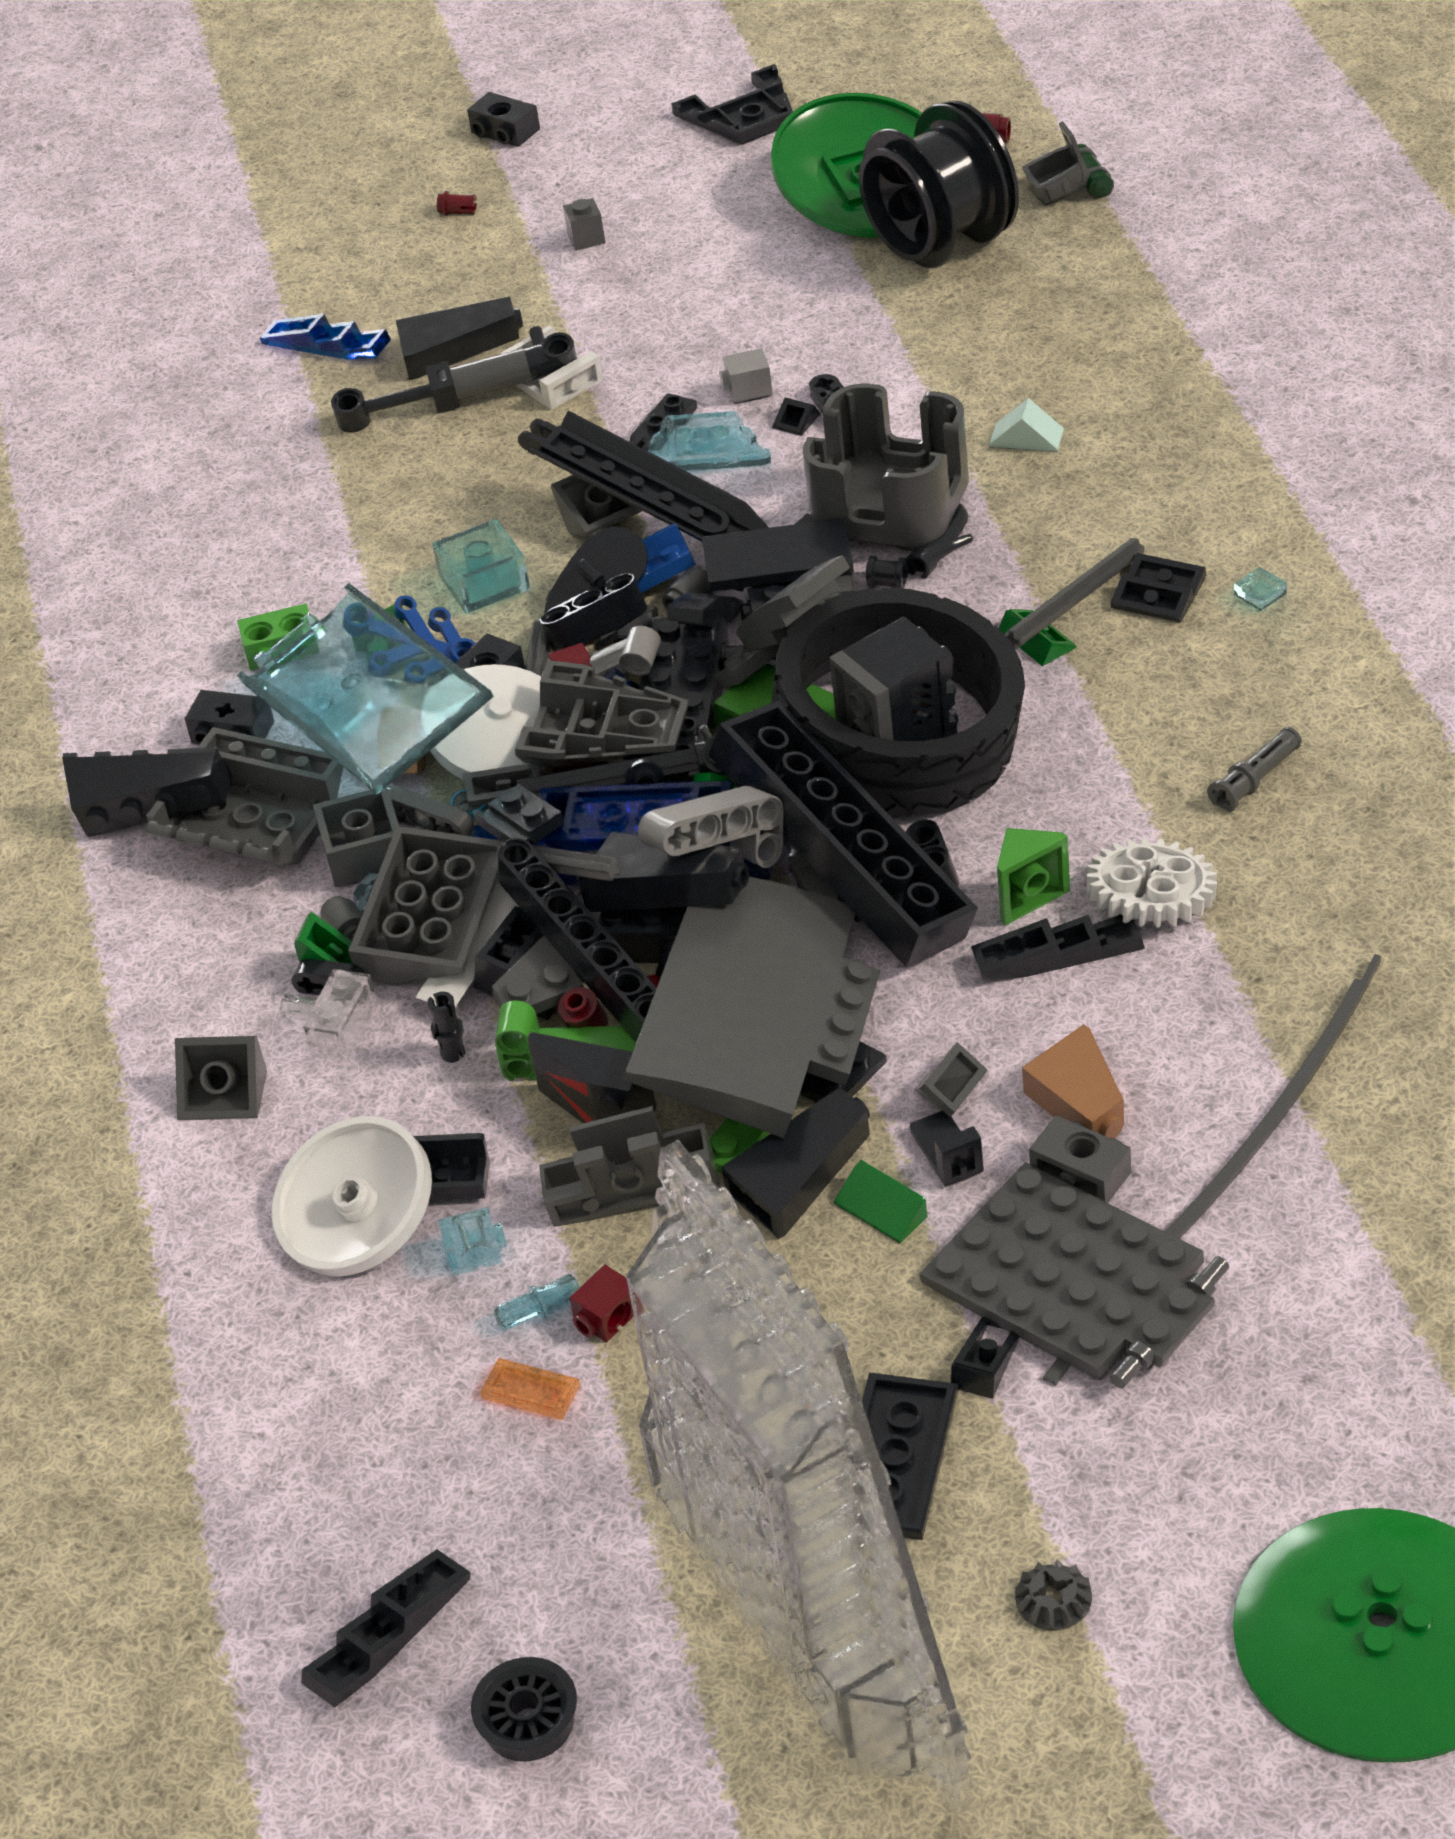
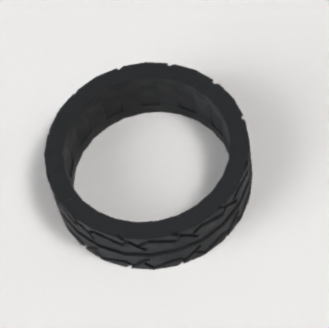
(909, 774)

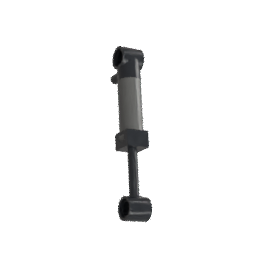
(463, 381)

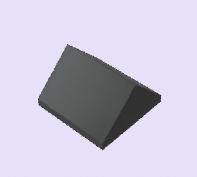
(587, 507)
(219, 1077)

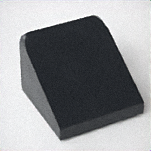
(795, 416)

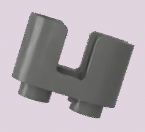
(885, 483)

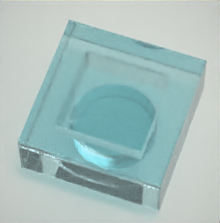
(1260, 588)

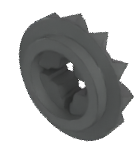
(1042, 1609)

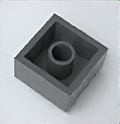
(356, 833)

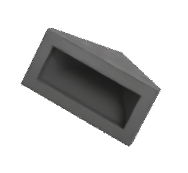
(951, 1079)

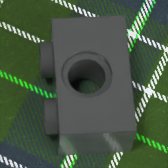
(1082, 1158)

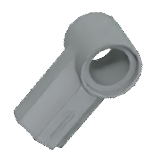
(631, 655)

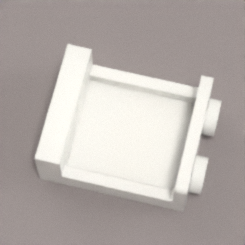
(564, 382)

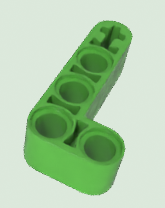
(519, 1019)

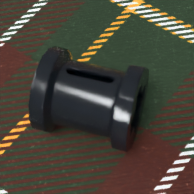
(886, 572)

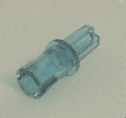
(537, 1302)

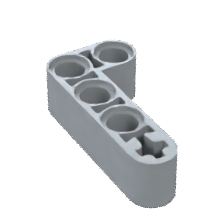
(738, 815)

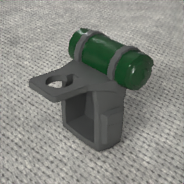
(1067, 170)

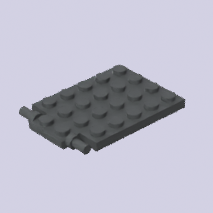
(1076, 1276)

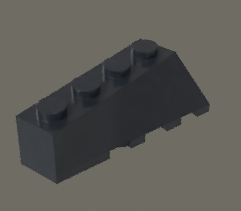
(122, 789)

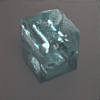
(472, 1240)

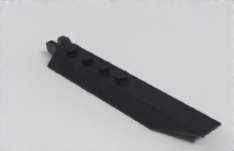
(639, 477)

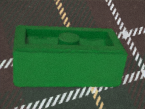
(1045, 645)
(881, 1202)

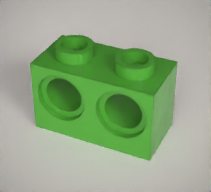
(267, 629)

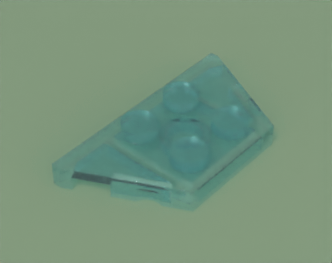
(708, 442)

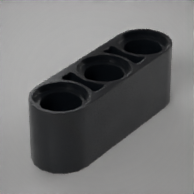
(594, 612)

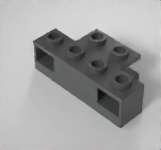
(615, 1166)

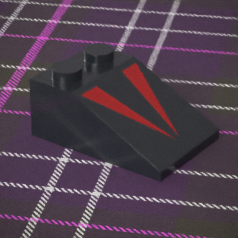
(586, 1078)

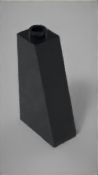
(456, 333)
(665, 881)
(785, 1175)

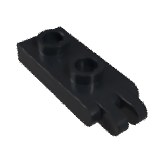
(669, 405)

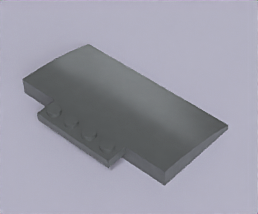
(754, 1005)

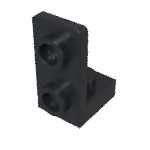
(948, 1149)

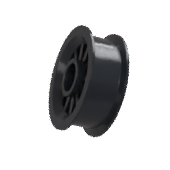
(521, 1686)

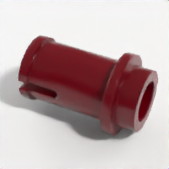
(456, 203)

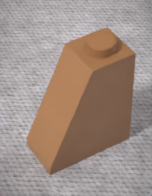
(1076, 1084)

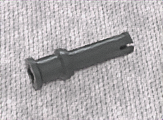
(1246, 776)

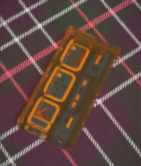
(530, 1388)

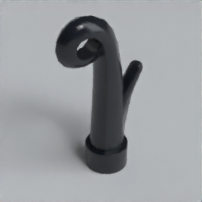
(928, 555)

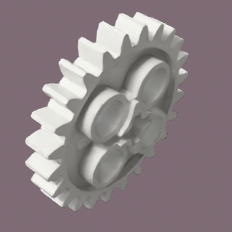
(1172, 881)

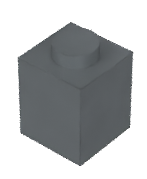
(584, 224)

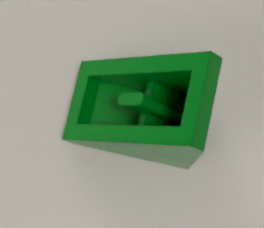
(321, 941)

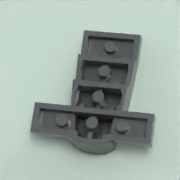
(767, 625)

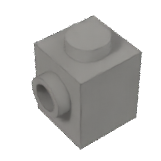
(746, 375)

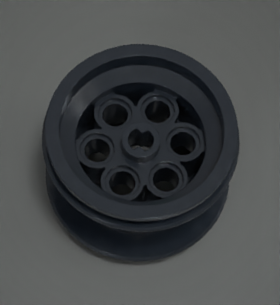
(938, 183)

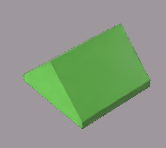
(1031, 871)

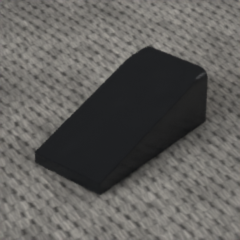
(982, 1362)

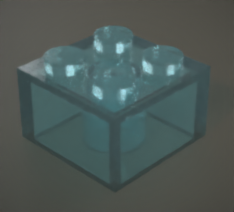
(481, 565)

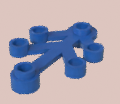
(454, 646)

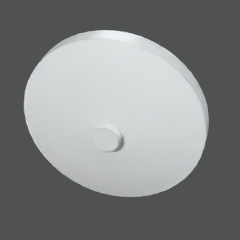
(491, 733)
(351, 1196)

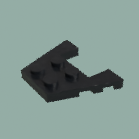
(743, 116)

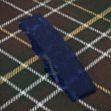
(317, 336)

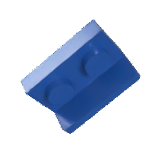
(666, 556)

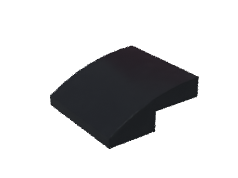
(1158, 587)

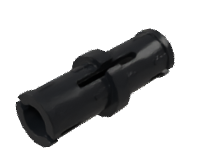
(446, 1026)

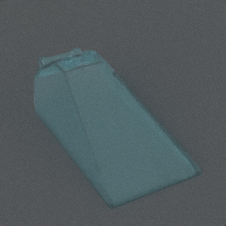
(365, 689)

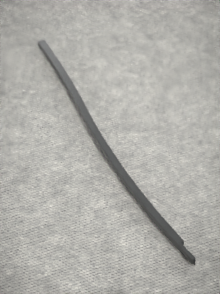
(1266, 1126)

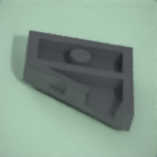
(537, 978)

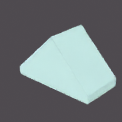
(1027, 429)

